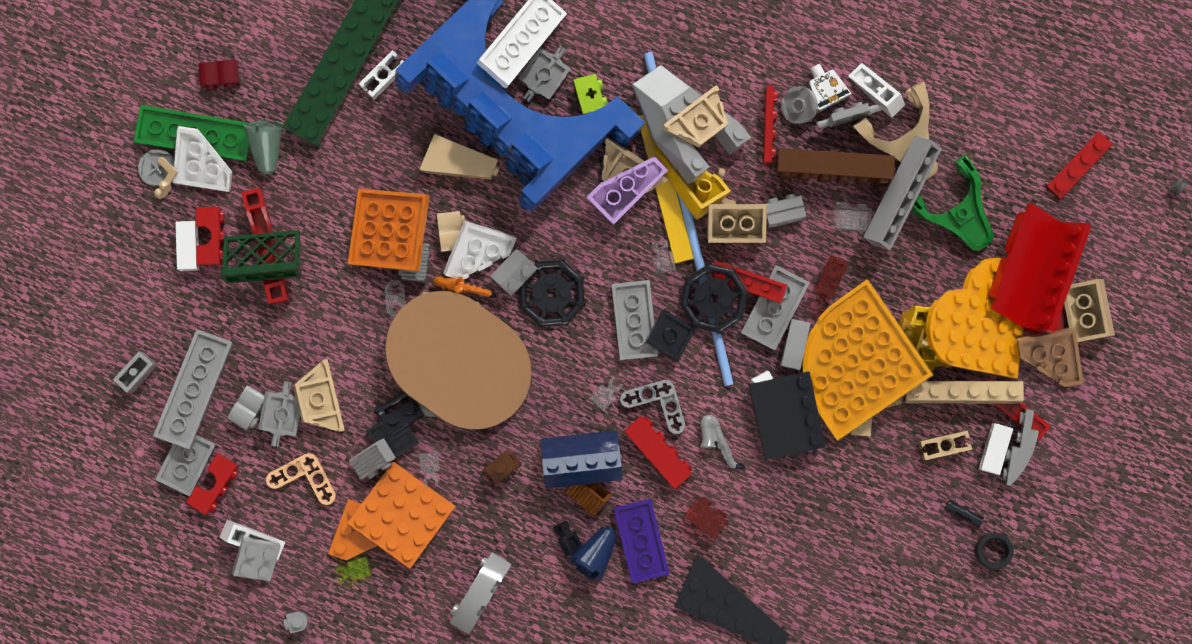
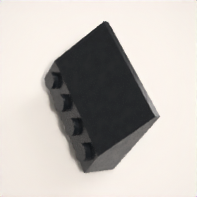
(786, 415)

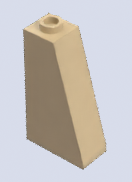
(453, 159)

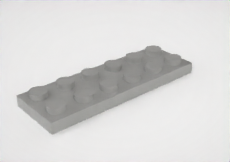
(193, 389)

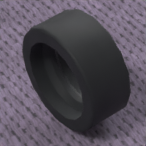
(1008, 547)

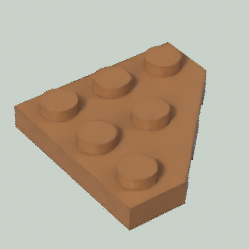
(1054, 355)

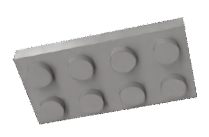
(771, 318)
(633, 319)

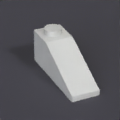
(877, 90)
(233, 534)

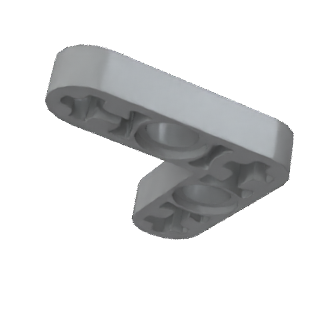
(664, 399)

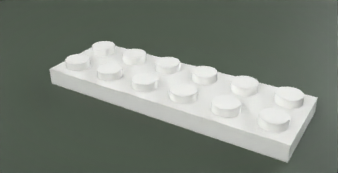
(520, 40)

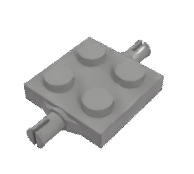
(544, 74)
(843, 116)
(280, 414)

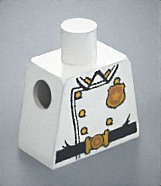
(827, 88)

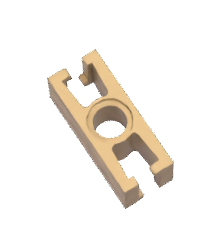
(952, 450)

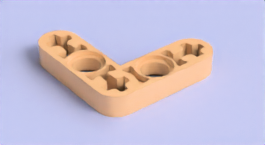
(302, 470)

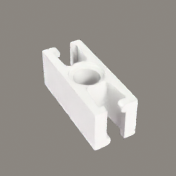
(373, 75)
(186, 244)
(995, 449)

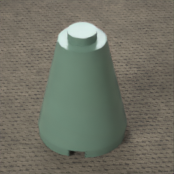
(264, 144)

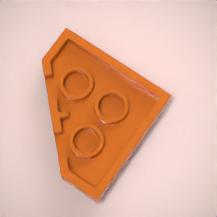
(347, 541)

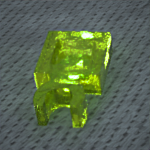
(357, 569)

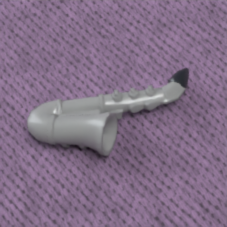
(712, 432)

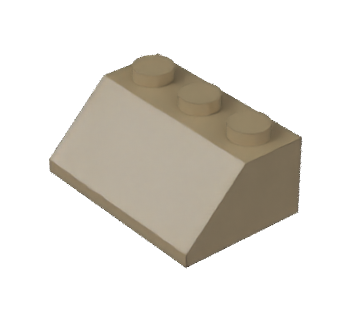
(736, 223)
(1089, 310)

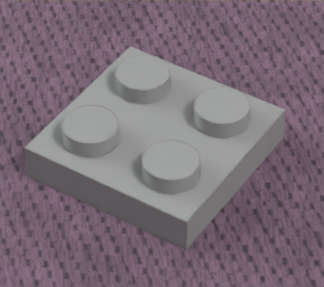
(256, 559)

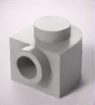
(296, 621)

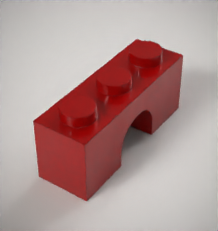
(210, 253)
(224, 471)

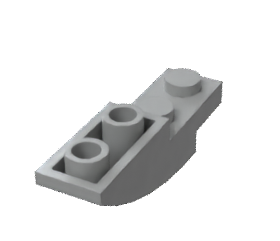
(1020, 455)

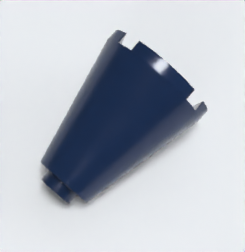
(595, 553)

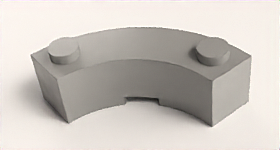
(480, 593)

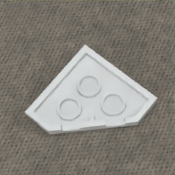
(199, 162)
(477, 249)

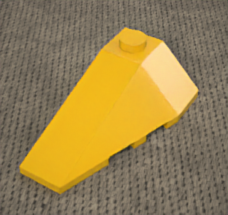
(700, 193)

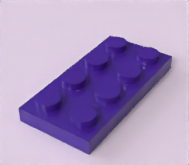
(641, 541)

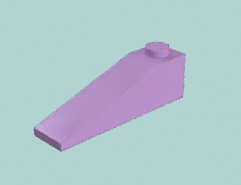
(621, 192)

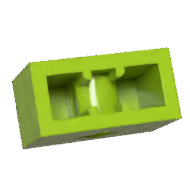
(589, 86)

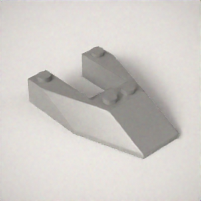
(663, 97)

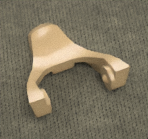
(919, 98)

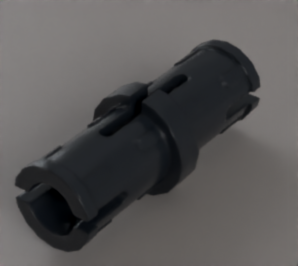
(964, 513)

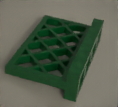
(257, 271)

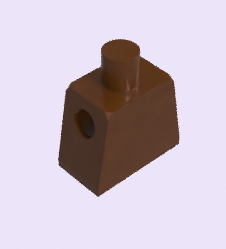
(501, 467)

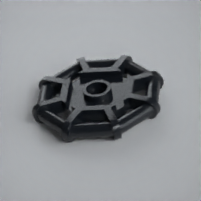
(703, 297)
(552, 304)

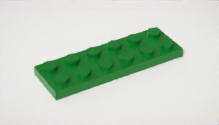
(159, 129)

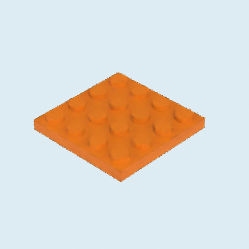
(388, 229)
(401, 515)

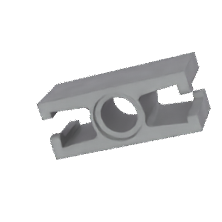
(795, 344)

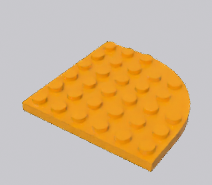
(860, 360)

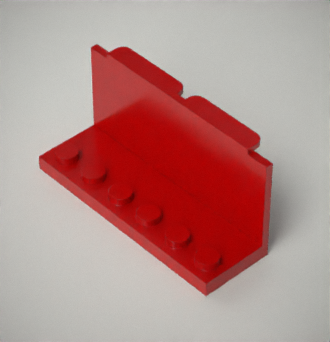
(1037, 269)

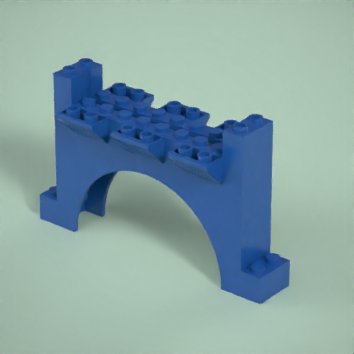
(535, 145)

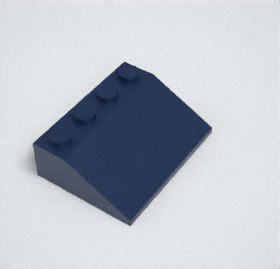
(581, 459)

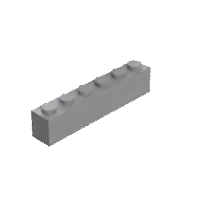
(902, 192)

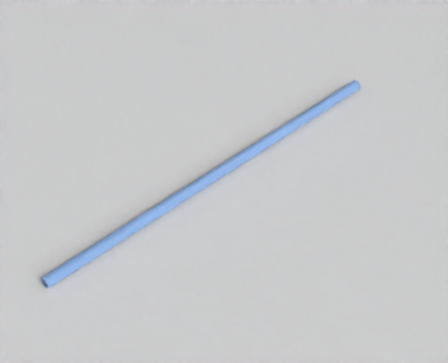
(699, 263)

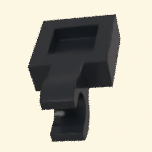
(569, 542)

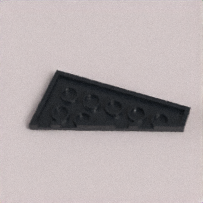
(721, 603)

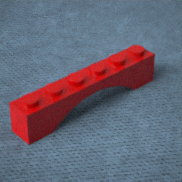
(260, 223)

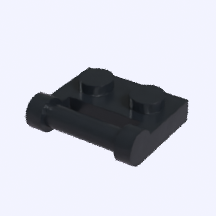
(402, 416)

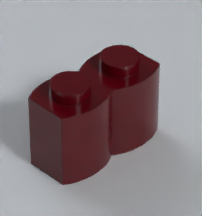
(219, 74)

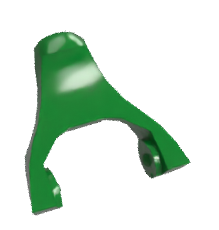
(966, 218)

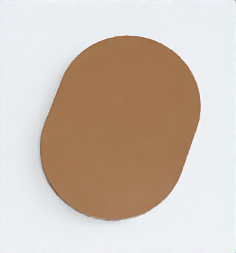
(458, 360)

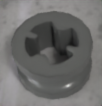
(1177, 186)

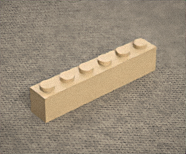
(967, 392)

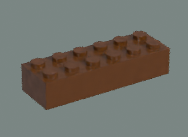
(834, 166)

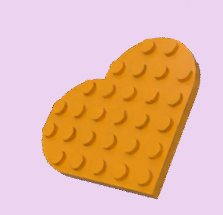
(967, 330)

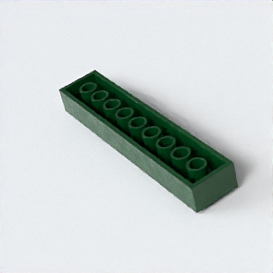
(340, 69)

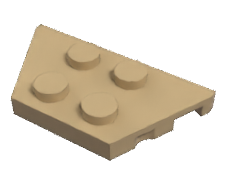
(699, 120)
(619, 159)
(318, 398)

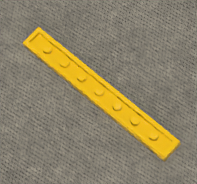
(669, 207)

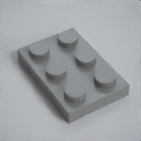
(185, 467)

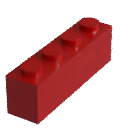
(657, 451)

